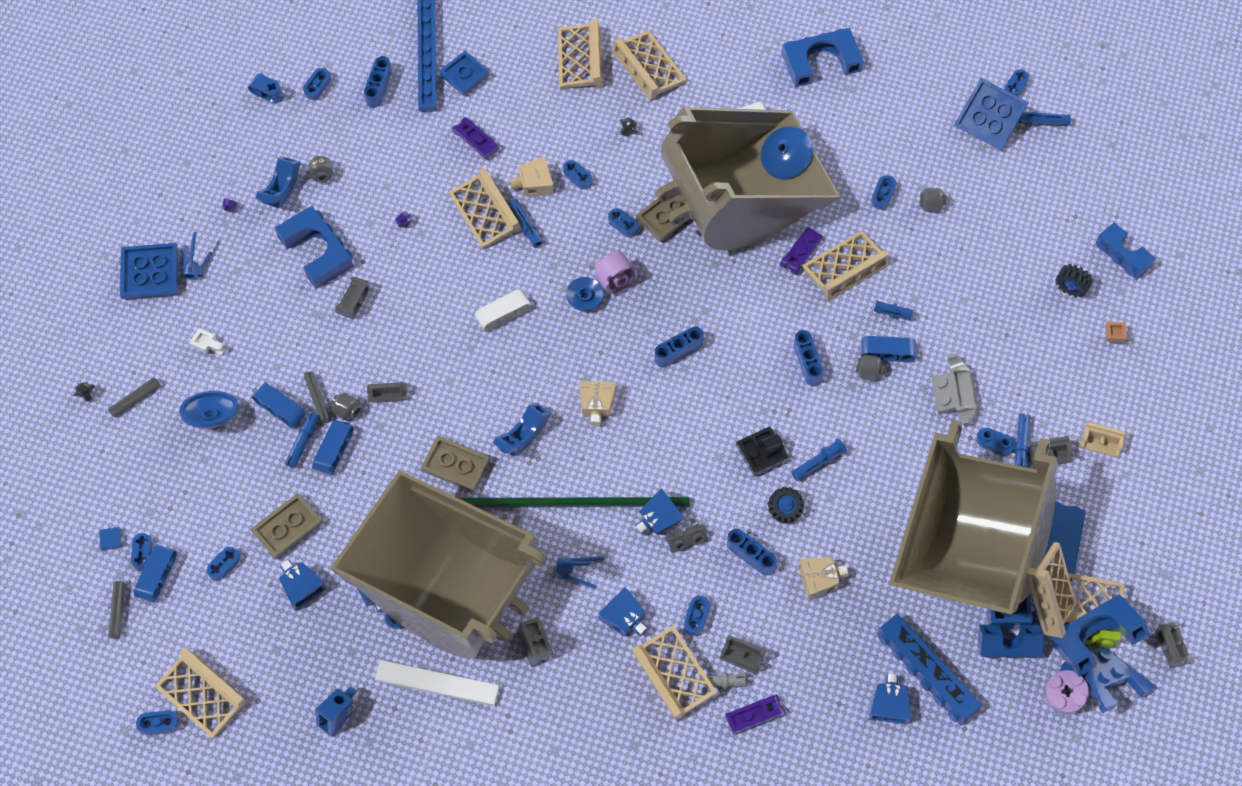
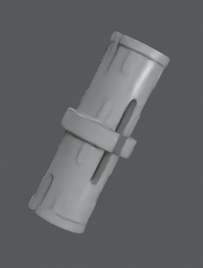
(724, 681)

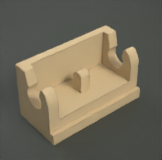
(1102, 439)

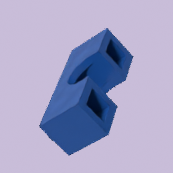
(1133, 262)
(1026, 644)

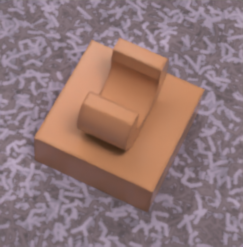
(1115, 332)

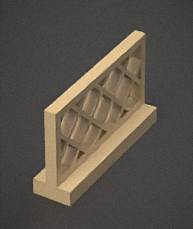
(595, 57)
(635, 68)
(495, 198)
(854, 274)
(1052, 592)
(1074, 614)
(208, 676)
(661, 684)

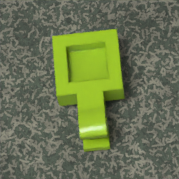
(1105, 638)

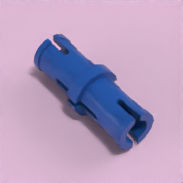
(893, 310)

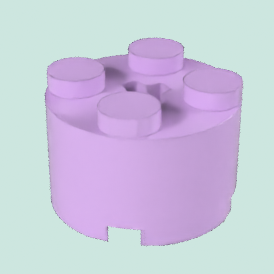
(615, 273)
(1059, 701)

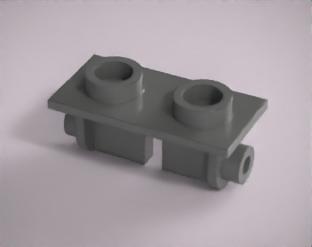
(387, 392)
(694, 535)

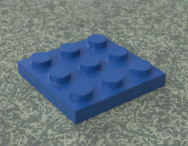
(991, 114)
(149, 271)

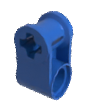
(266, 88)

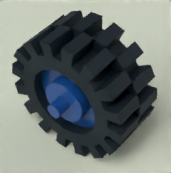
(1074, 280)
(786, 505)

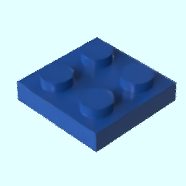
(464, 73)

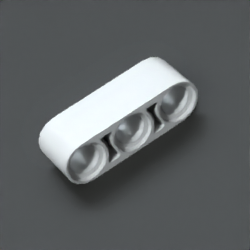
(503, 310)

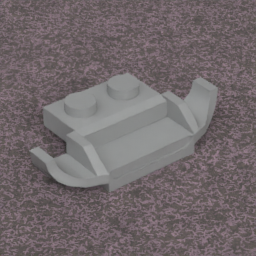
(956, 390)

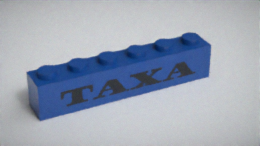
(929, 669)

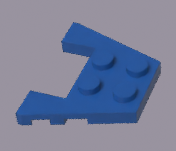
(1112, 672)

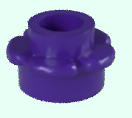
(403, 219)

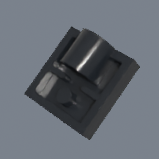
(762, 450)

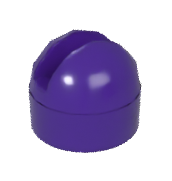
(229, 203)

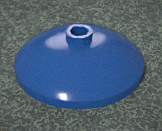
(795, 157)
(208, 409)

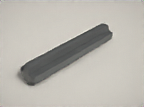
(317, 396)
(134, 397)
(116, 610)

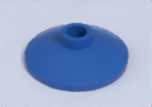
(581, 287)

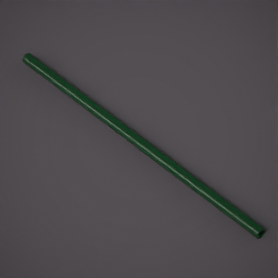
(567, 501)

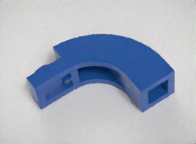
(281, 184)
(524, 431)

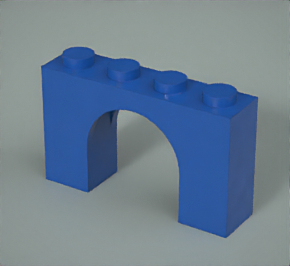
(838, 42)
(310, 224)
(1113, 614)

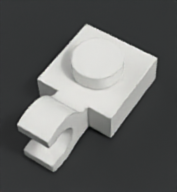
(204, 341)

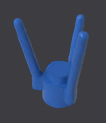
(191, 268)
(566, 566)

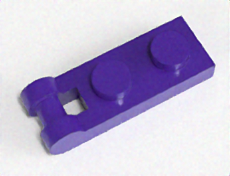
(475, 138)
(801, 250)
(754, 714)

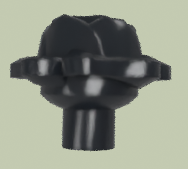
(628, 125)
(84, 390)

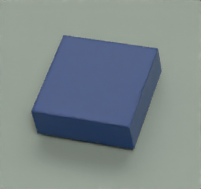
(110, 538)

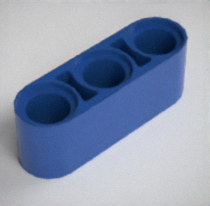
(377, 81)
(889, 348)
(808, 349)
(675, 354)
(278, 405)
(332, 447)
(748, 543)
(155, 573)

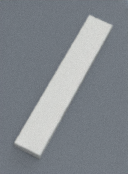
(437, 683)

